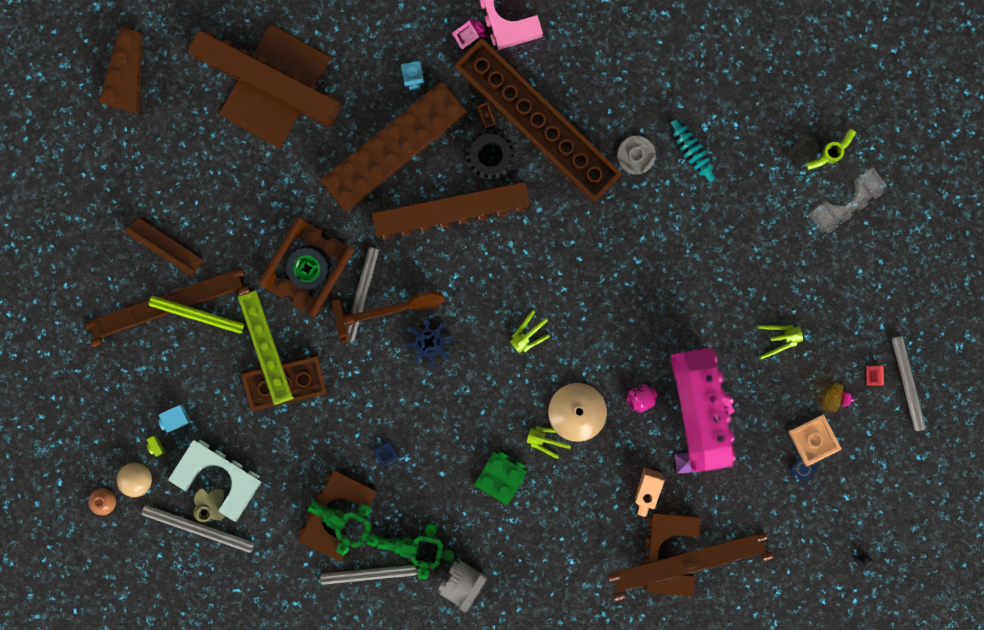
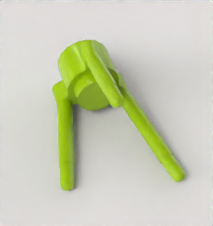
(792, 336)
(521, 341)
(537, 437)

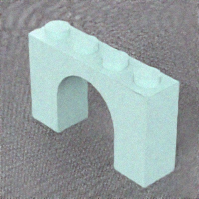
(200, 457)

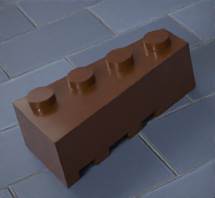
(124, 73)

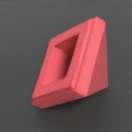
(874, 375)

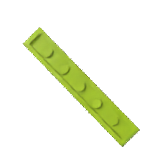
(265, 347)

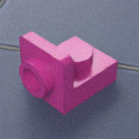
(469, 33)

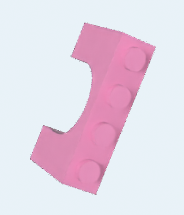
(510, 32)

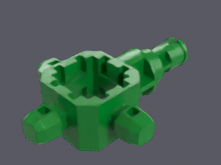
(337, 519)
(408, 548)

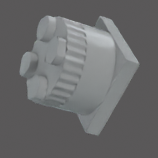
(462, 585)

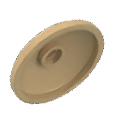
(564, 417)

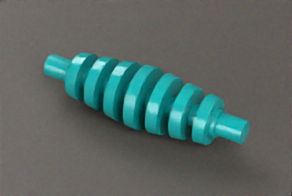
(692, 150)

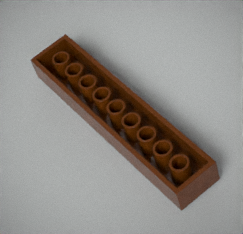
(537, 120)

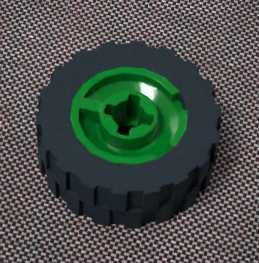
(313, 257)

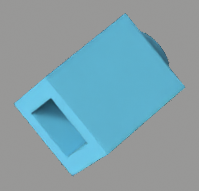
(173, 418)

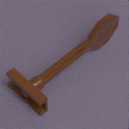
(419, 302)

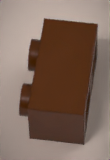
(486, 115)

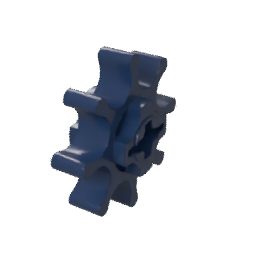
(420, 336)

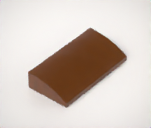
(303, 376)

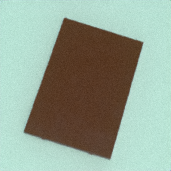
(262, 113)

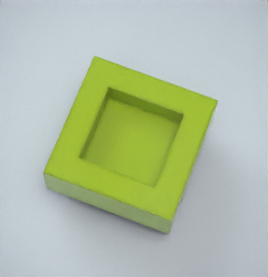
(155, 446)

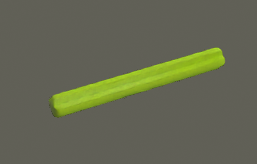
(196, 314)

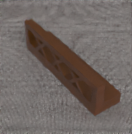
(165, 246)

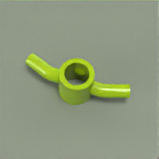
(840, 150)

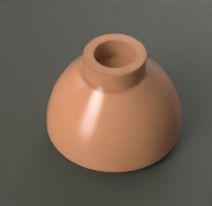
(102, 501)

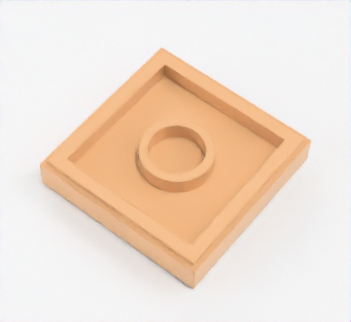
(814, 440)

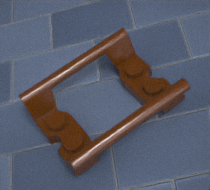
(285, 287)

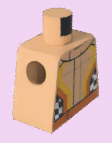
(650, 483)

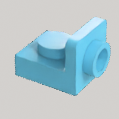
(412, 75)

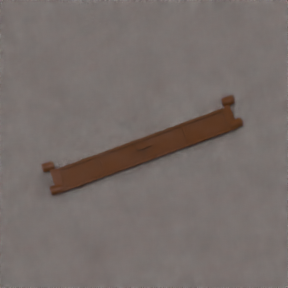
(186, 296)
(689, 563)

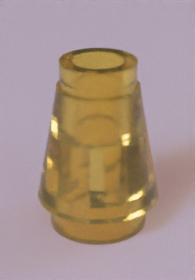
(832, 399)

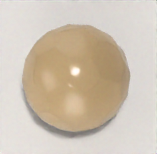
(134, 479)

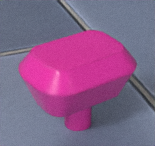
(846, 399)

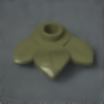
(211, 502)

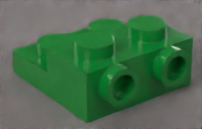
(501, 477)

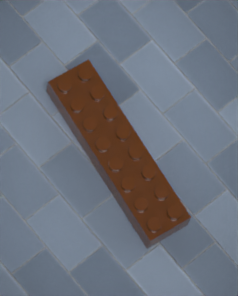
(263, 78)
(394, 147)

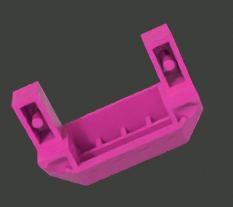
(698, 412)

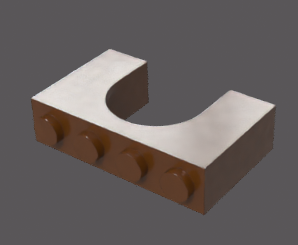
(338, 486)
(662, 527)

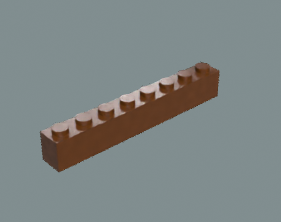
(451, 210)

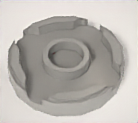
(636, 155)

